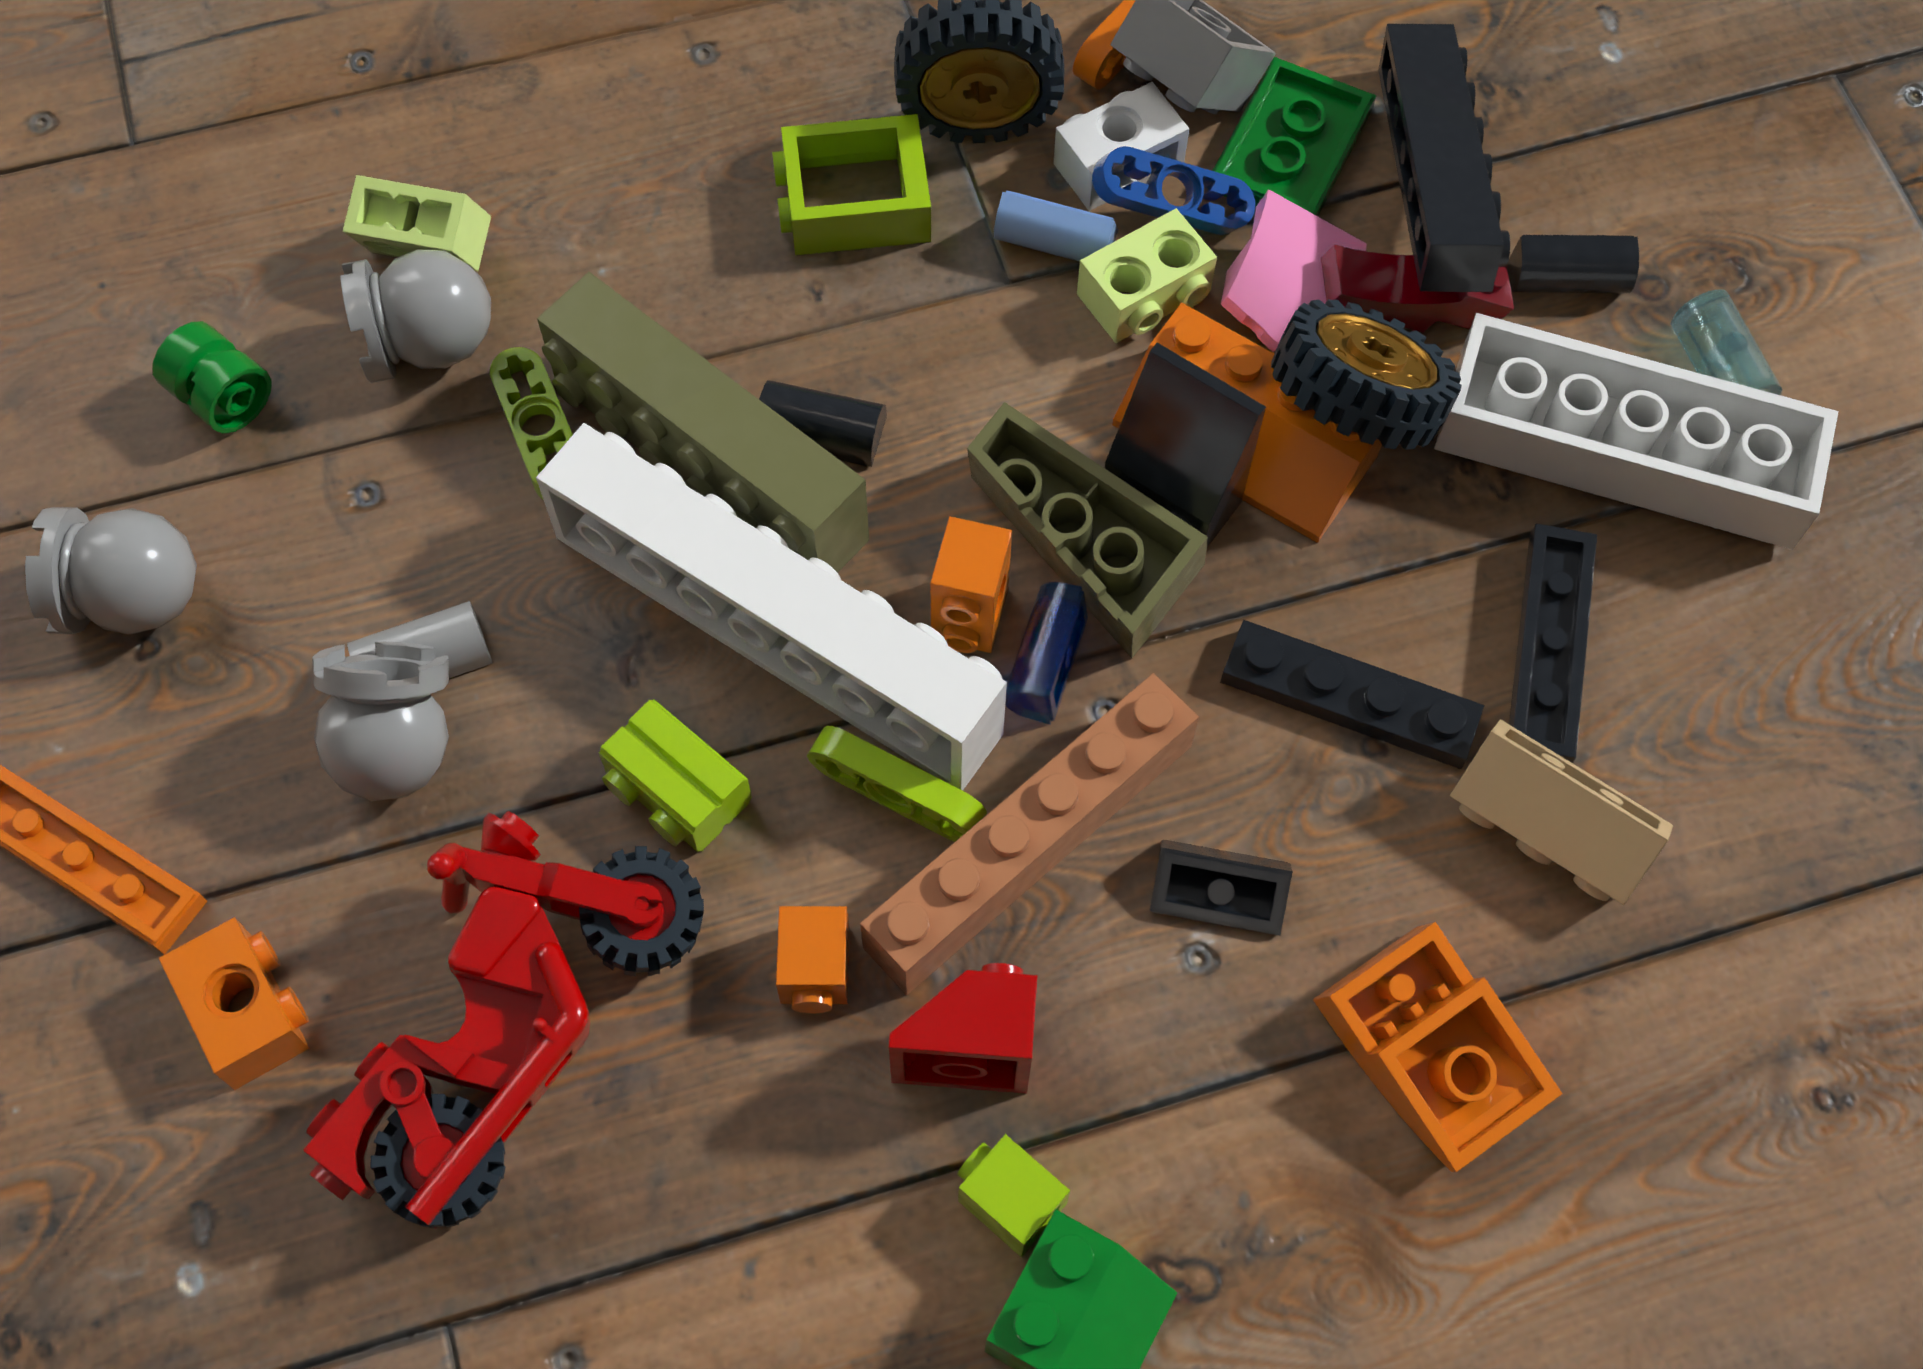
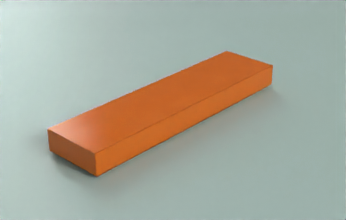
(94, 865)

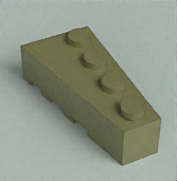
(1088, 525)

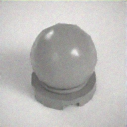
(418, 311)
(117, 570)
(381, 725)

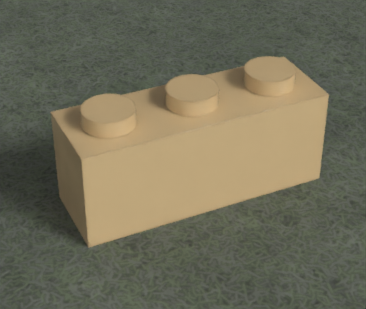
(1561, 813)

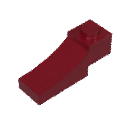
(1392, 287)

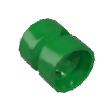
(211, 377)

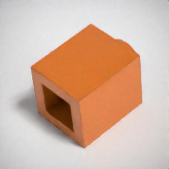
(813, 957)

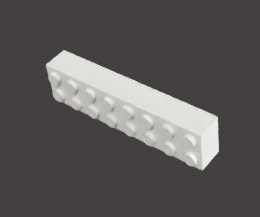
(775, 605)

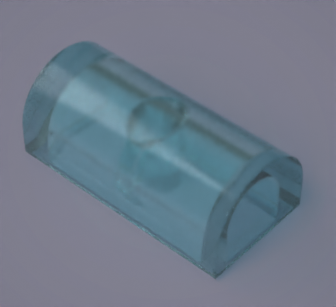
(1722, 343)

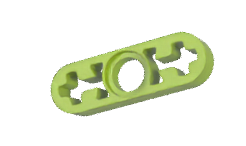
(518, 409)
(895, 783)

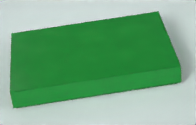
(1295, 135)

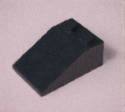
(1187, 441)

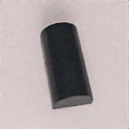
(1574, 264)
(838, 423)

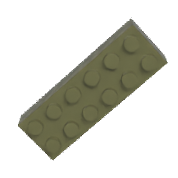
(701, 423)

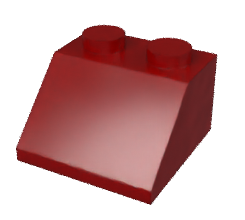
(970, 1034)

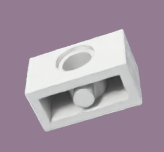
(1130, 119)

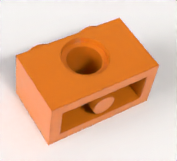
(970, 584)
(208, 976)

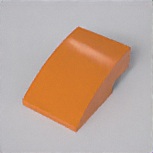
(1438, 1046)

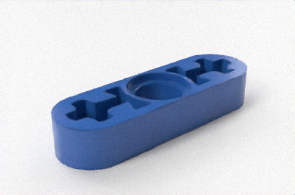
(1149, 198)

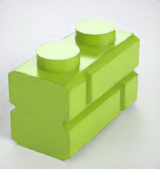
(674, 777)

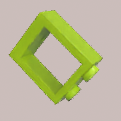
(857, 223)

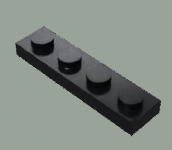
(1553, 637)
(1352, 694)

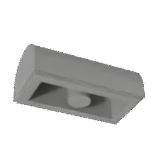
(450, 631)

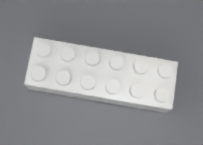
(1639, 431)

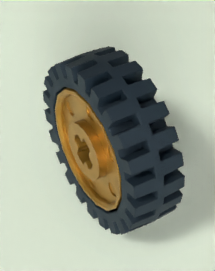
(979, 68)
(1365, 374)

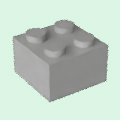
(1193, 53)

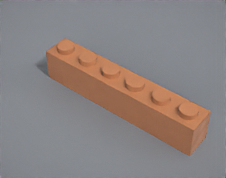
(1028, 834)

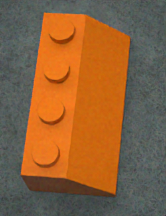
(1299, 465)

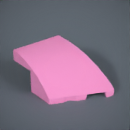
(1280, 267)

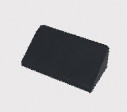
(1221, 887)

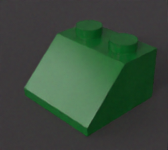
(1080, 1304)

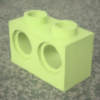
(406, 217)
(1141, 267)

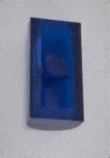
(1047, 652)

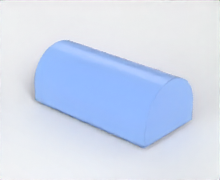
(1052, 226)

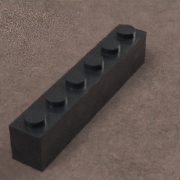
(1441, 160)

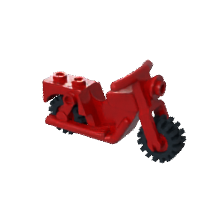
(520, 1024)

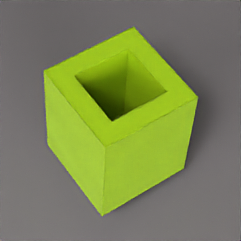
(1010, 1193)

